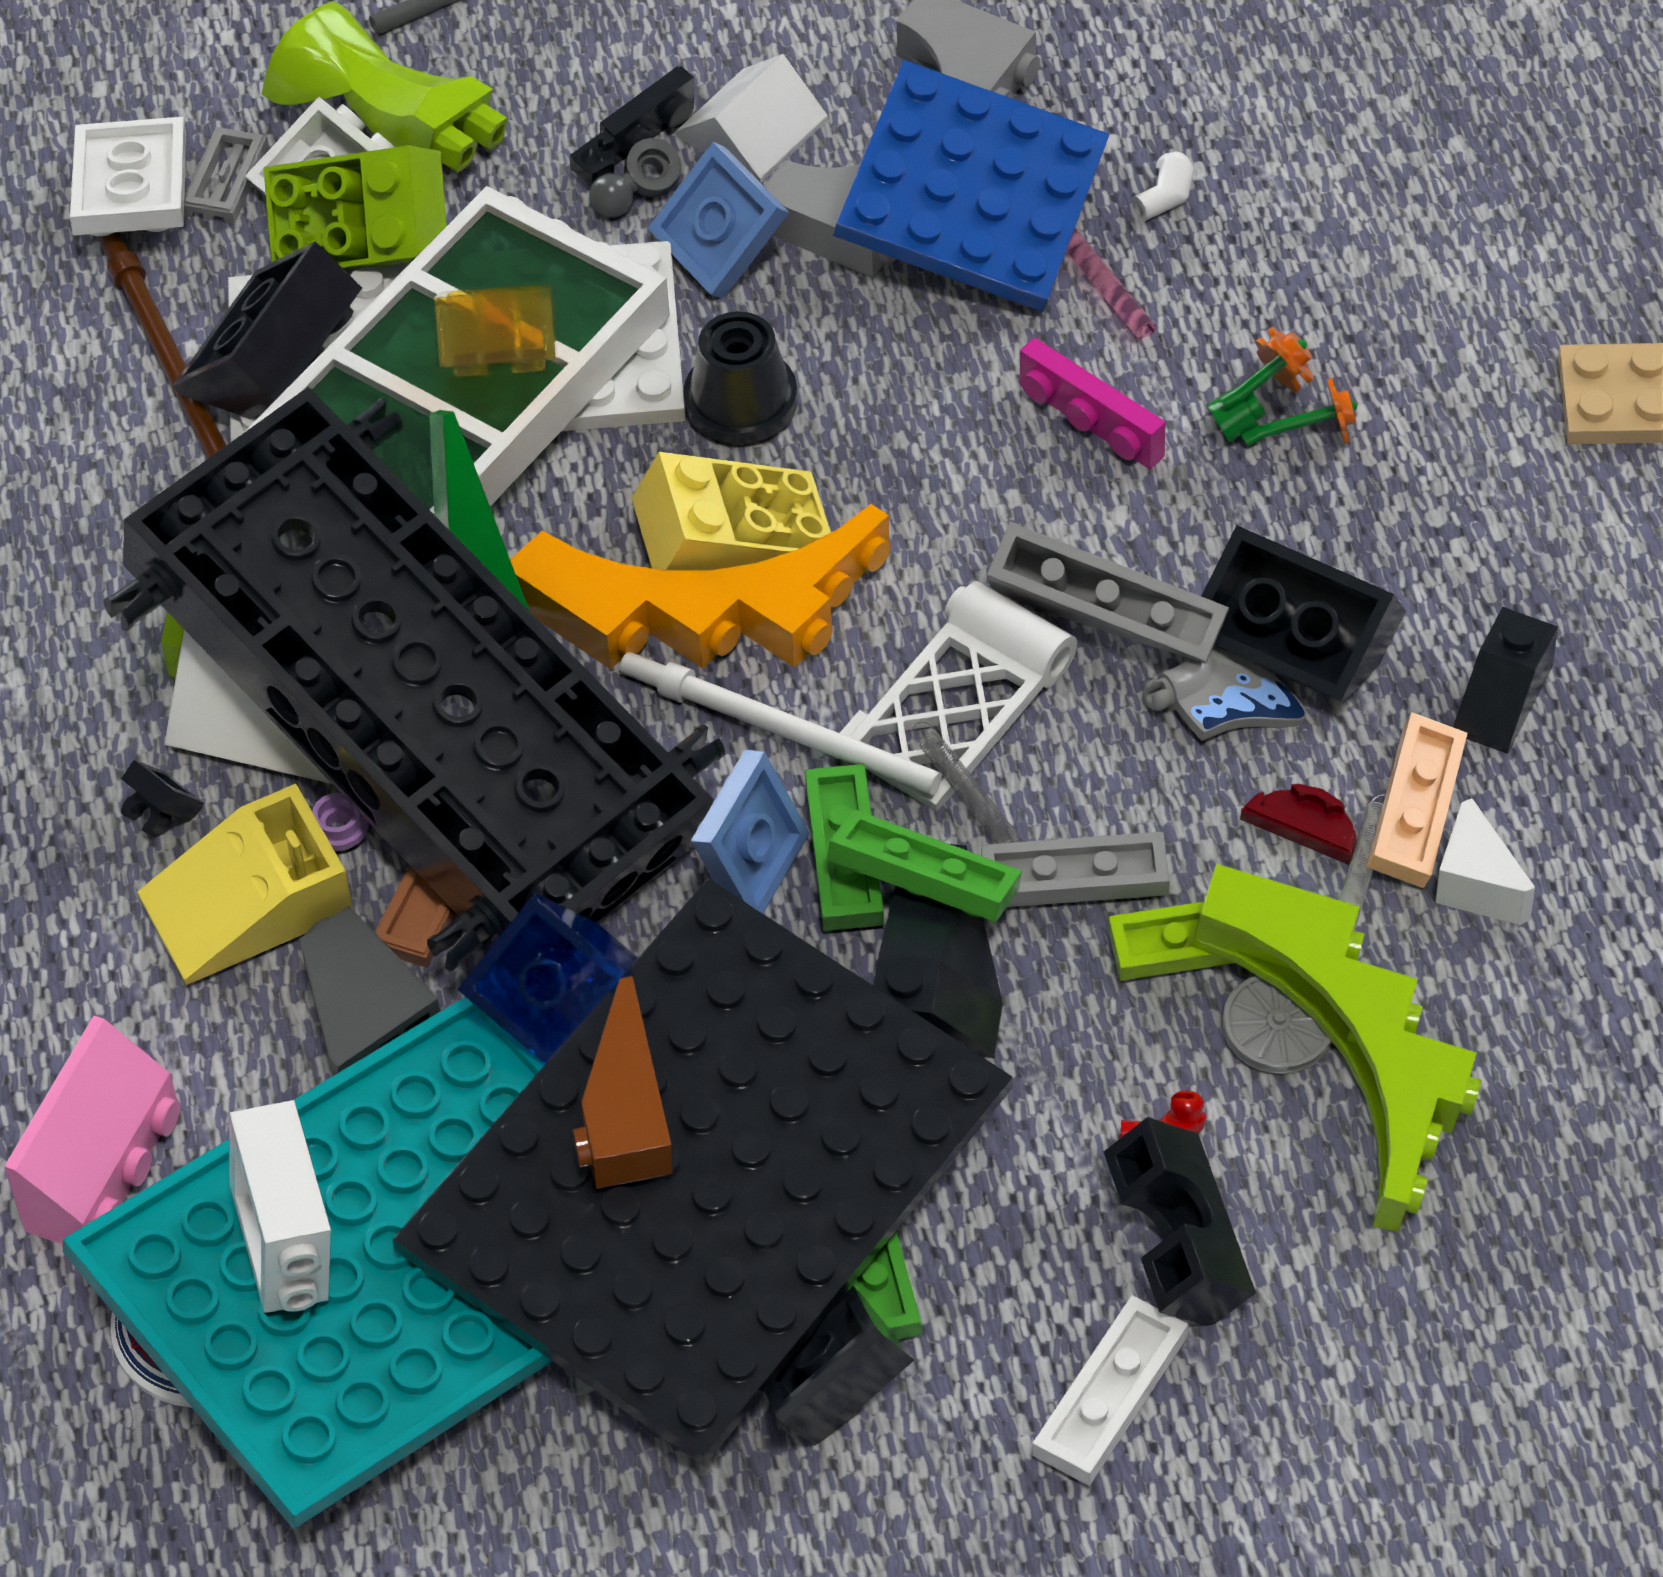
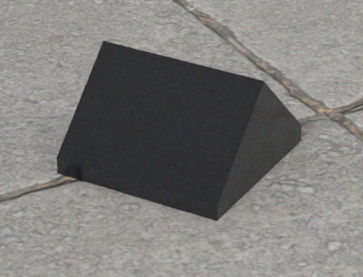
(837, 1369)

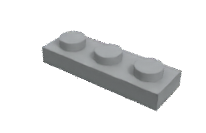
(1085, 868)

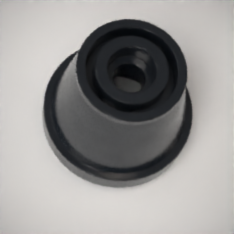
(739, 381)

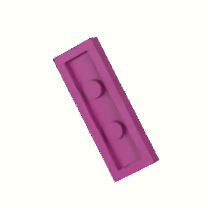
(1092, 404)

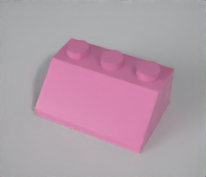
(91, 1134)

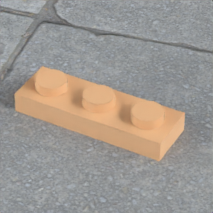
(1417, 800)

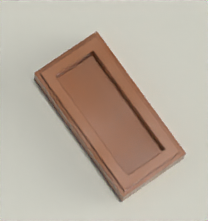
(412, 918)

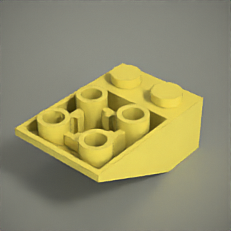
(724, 512)
(246, 886)

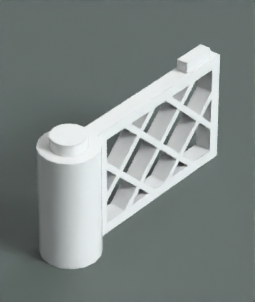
(1010, 646)

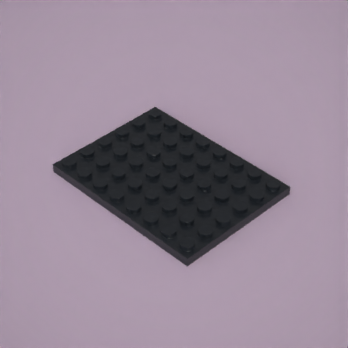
(798, 1146)

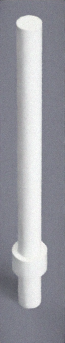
(681, 683)

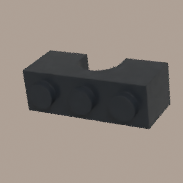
(1199, 1263)

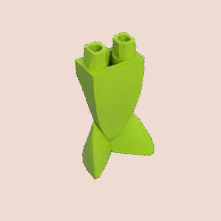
(334, 56)

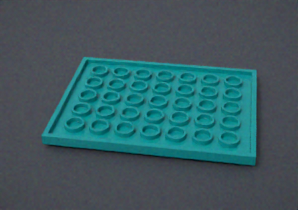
(393, 1354)

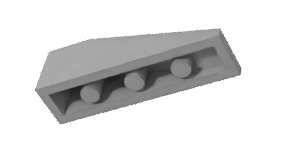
(1103, 594)

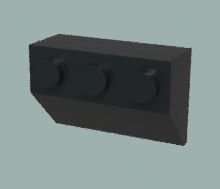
(271, 332)
(1301, 615)

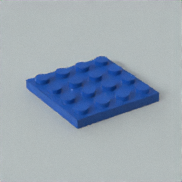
(971, 185)

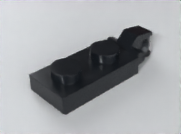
(660, 106)

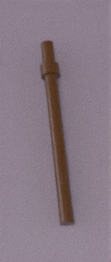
(130, 275)

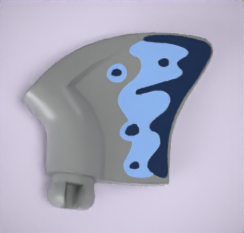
(1224, 695)

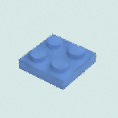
(718, 220)
(751, 832)

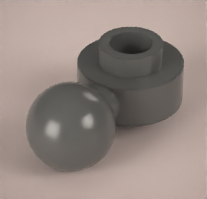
(613, 194)

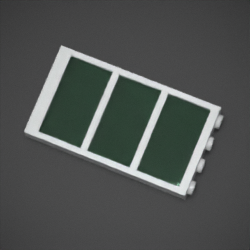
(506, 417)

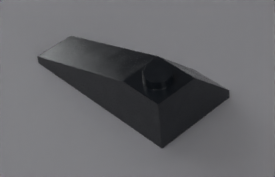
(941, 969)

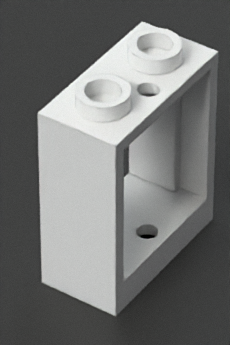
(279, 1207)

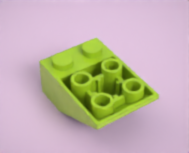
(358, 205)

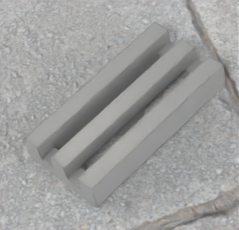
(214, 205)

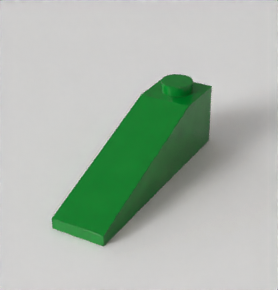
(462, 500)

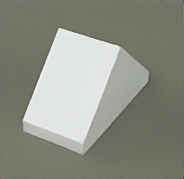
(1481, 872)

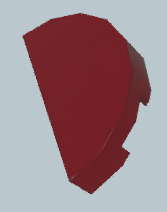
(1305, 817)

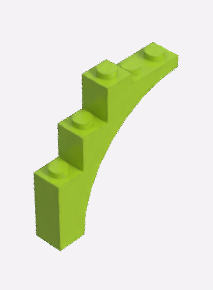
(1311, 954)

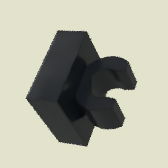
(159, 793)

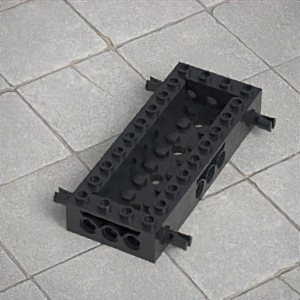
(371, 701)

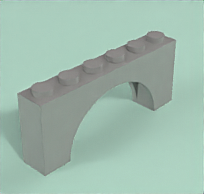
(937, 36)

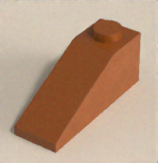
(622, 1107)

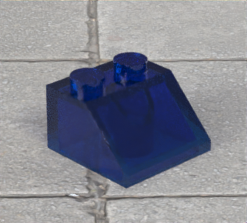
(546, 974)

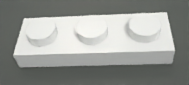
(1110, 1390)

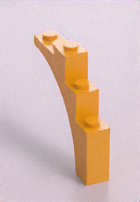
(700, 613)

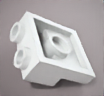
(317, 135)

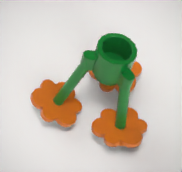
(1284, 359)

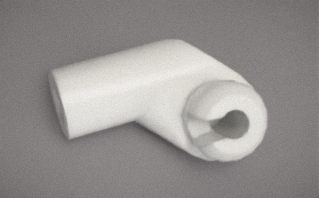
(1171, 189)

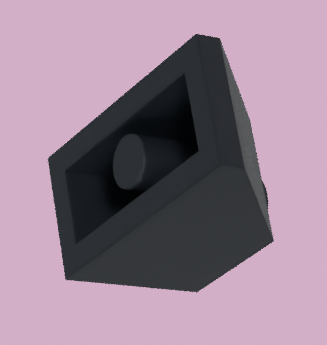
(1506, 679)

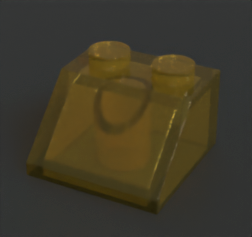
(496, 327)

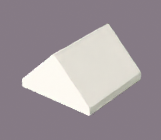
(758, 117)

